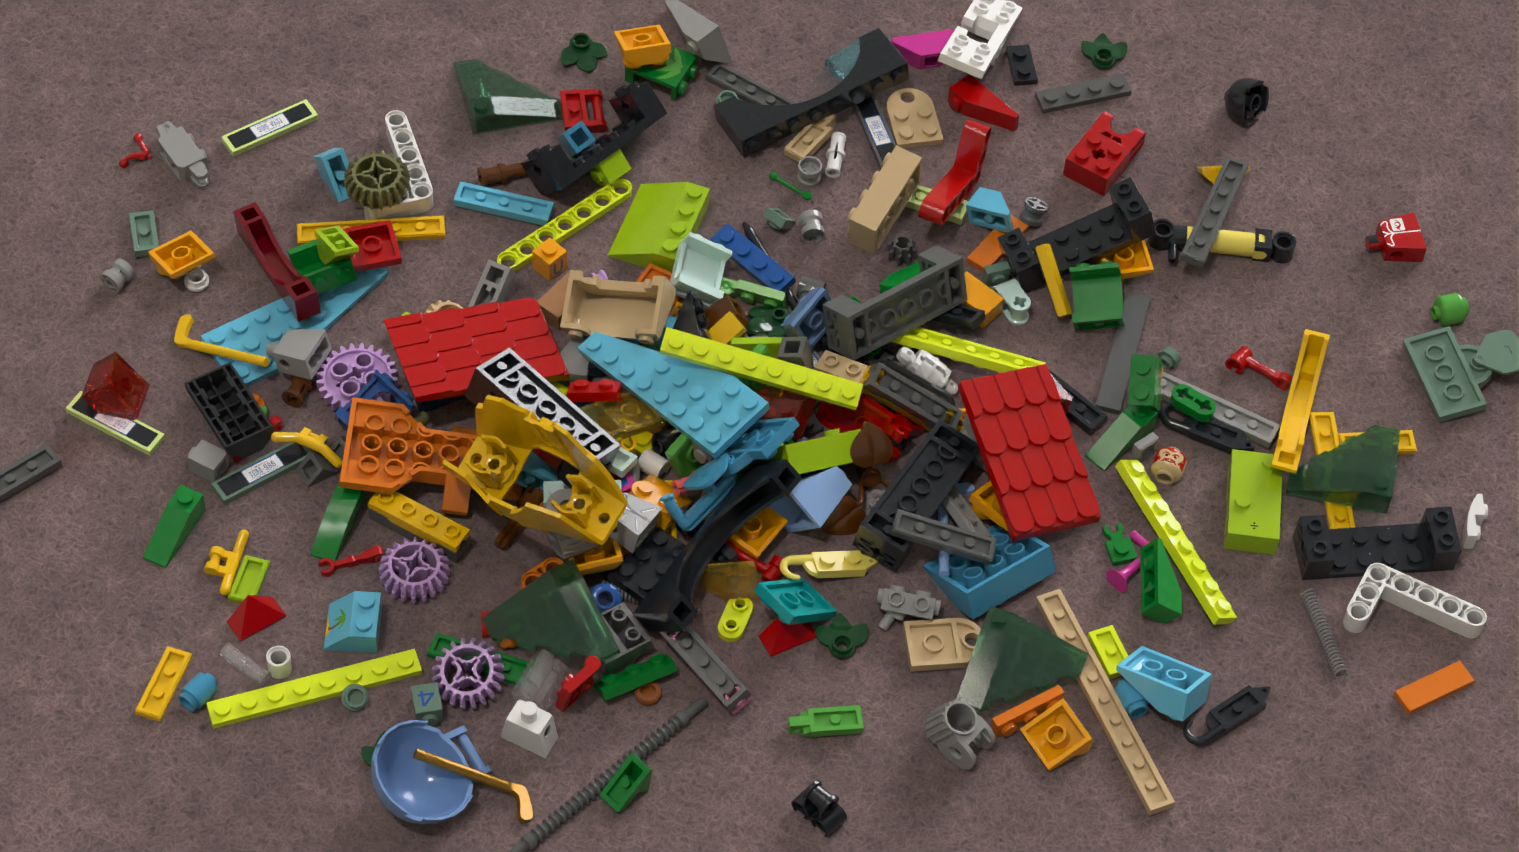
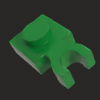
(1118, 548)

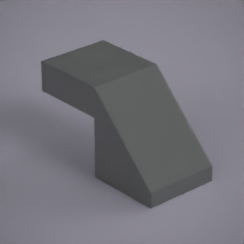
(317, 468)

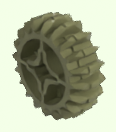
(362, 182)

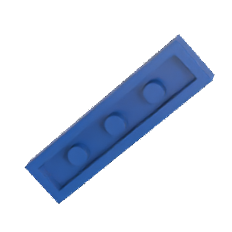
(753, 259)

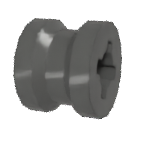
(1033, 211)

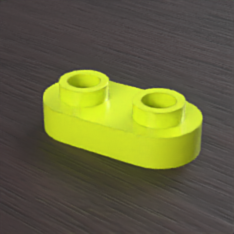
(736, 617)

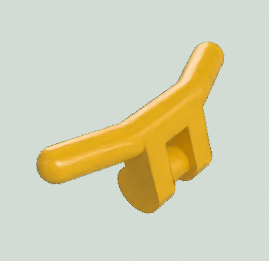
(310, 441)
(232, 562)

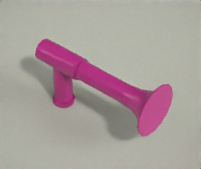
(1119, 578)

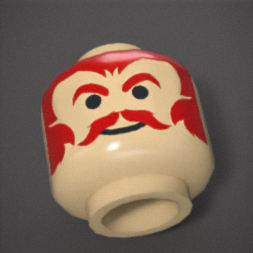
(1168, 465)

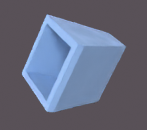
(813, 499)

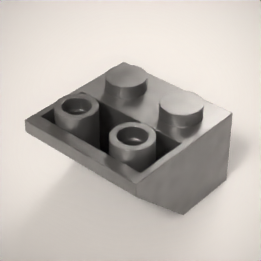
(628, 636)

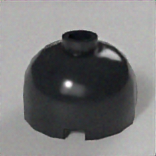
(1246, 96)

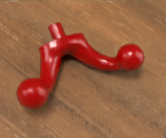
(140, 156)

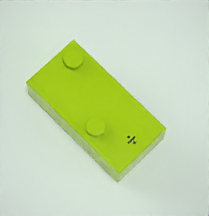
(818, 452)
(1252, 503)

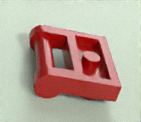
(575, 110)
(575, 686)

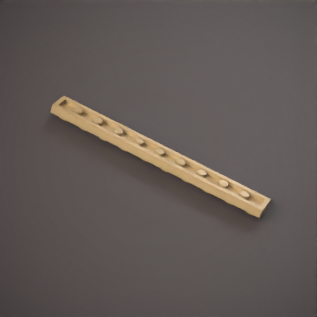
(1108, 707)

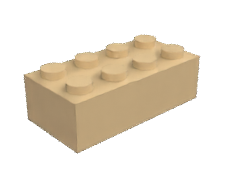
(884, 199)

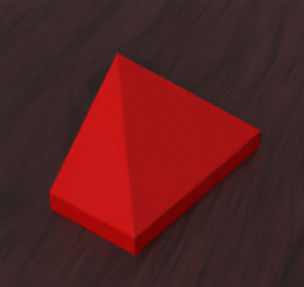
(255, 615)
(781, 637)

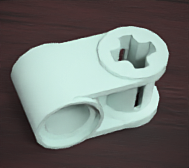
(1015, 301)

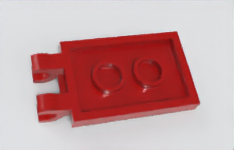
(867, 410)

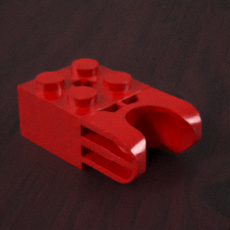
(1102, 155)

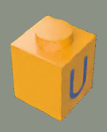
(549, 259)

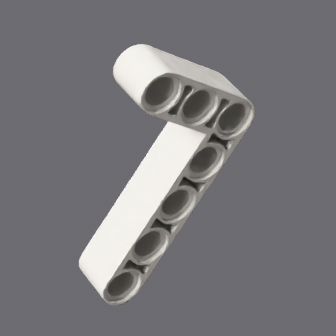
(403, 145)
(1410, 598)

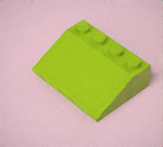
(658, 222)

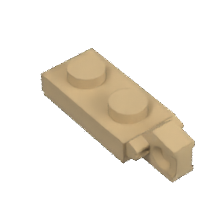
(810, 138)

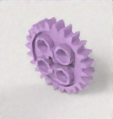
(355, 376)

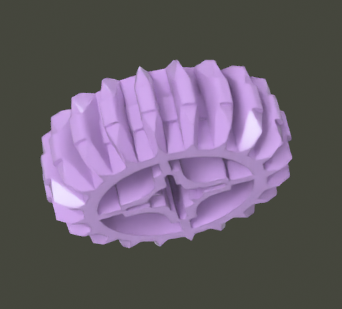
(419, 576)
(476, 664)

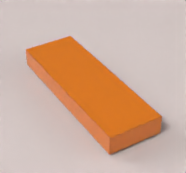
(989, 251)
(1434, 687)

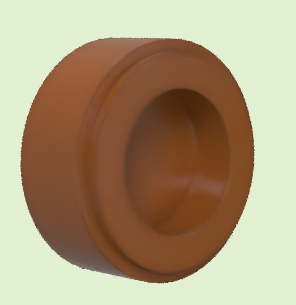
(648, 694)

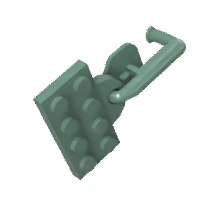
(1456, 372)

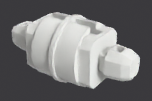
(928, 368)

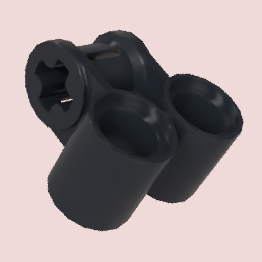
(820, 808)

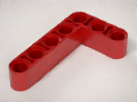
(959, 181)

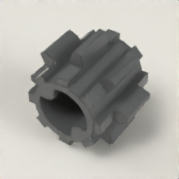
(901, 249)

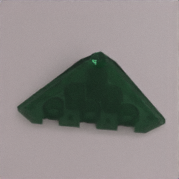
(499, 101)
(1354, 473)
(554, 614)
(1014, 658)

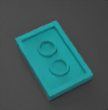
(795, 601)

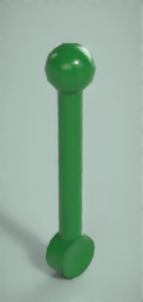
(806, 195)

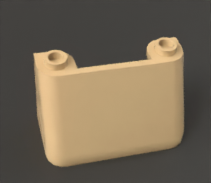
(617, 307)

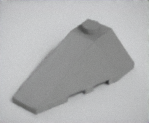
(699, 33)

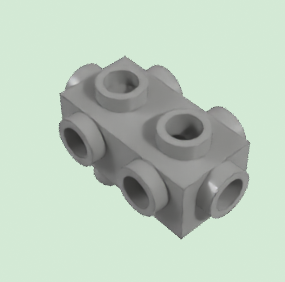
(900, 604)

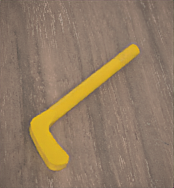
(182, 341)

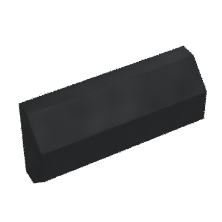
(230, 411)

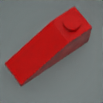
(980, 103)

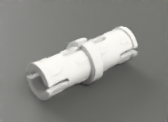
(834, 165)

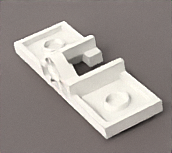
(986, 19)

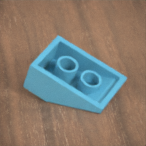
(1166, 682)

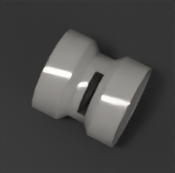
(809, 172)
(811, 225)
(117, 275)

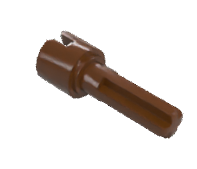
(512, 527)

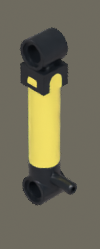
(1255, 245)

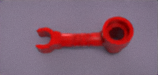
(1242, 360)
(770, 570)

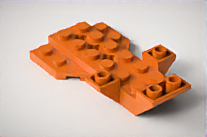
(391, 428)

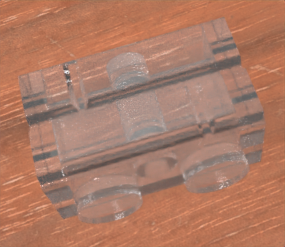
(539, 680)

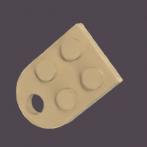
(913, 122)
(939, 643)

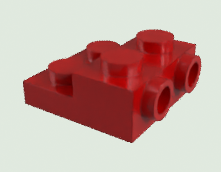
(376, 246)

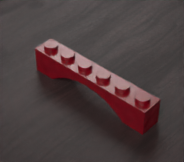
(290, 284)

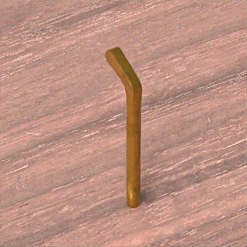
(518, 791)

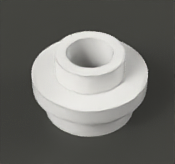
(197, 274)

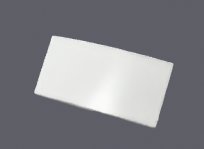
(1473, 522)

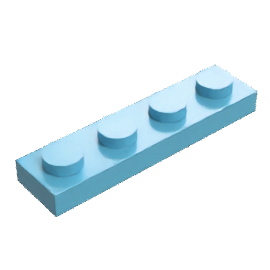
(503, 203)

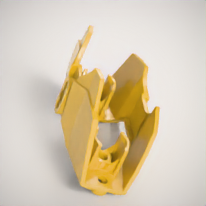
(505, 441)

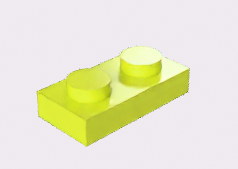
(1108, 649)

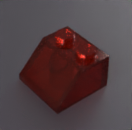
(115, 388)
(788, 404)

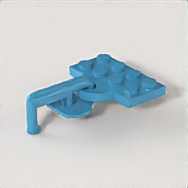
(756, 443)

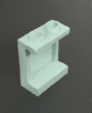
(699, 268)

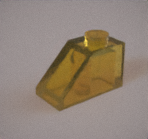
(731, 579)

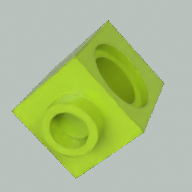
(610, 168)

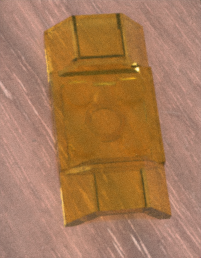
(623, 417)

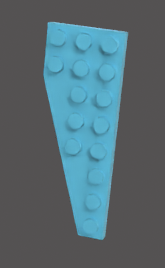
(270, 323)
(694, 399)

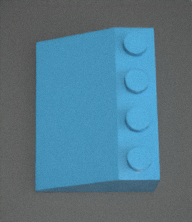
(978, 586)

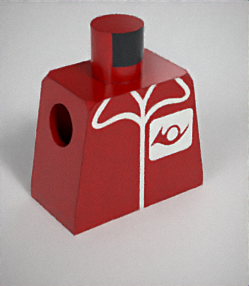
(1398, 239)

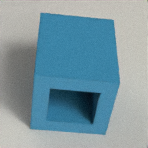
(576, 138)

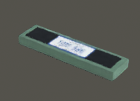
(259, 472)

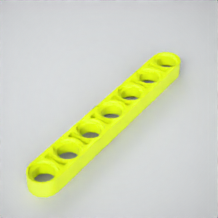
(570, 217)

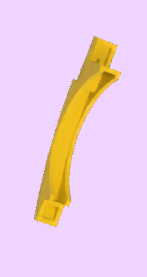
(1300, 401)

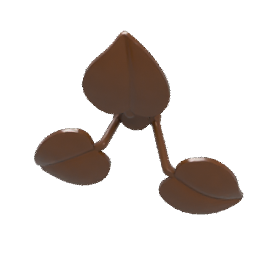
(867, 449)

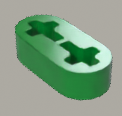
(1193, 403)

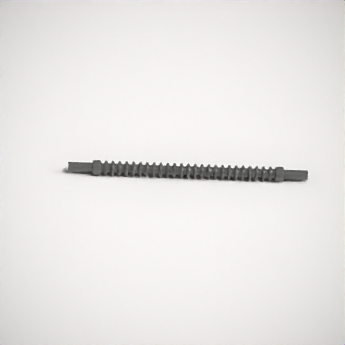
(680, 719)

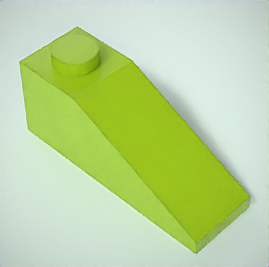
(334, 245)

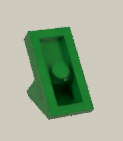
(630, 779)

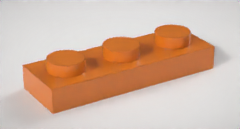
(1009, 721)

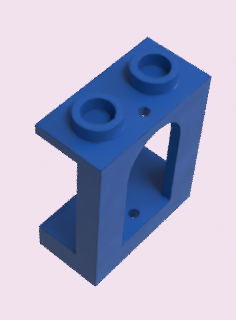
(378, 384)

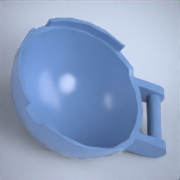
(418, 789)

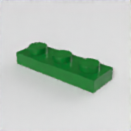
(635, 676)

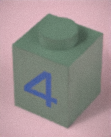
(427, 703)

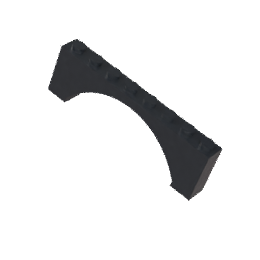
(758, 125)
(671, 599)

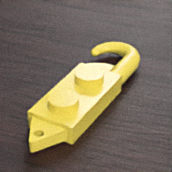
(829, 564)

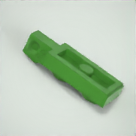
(753, 292)
(827, 721)

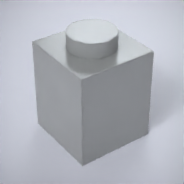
(208, 461)

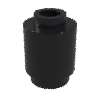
(663, 439)

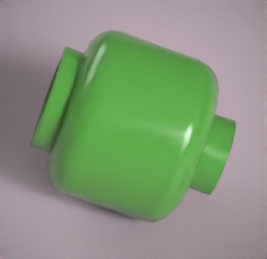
(1449, 309)

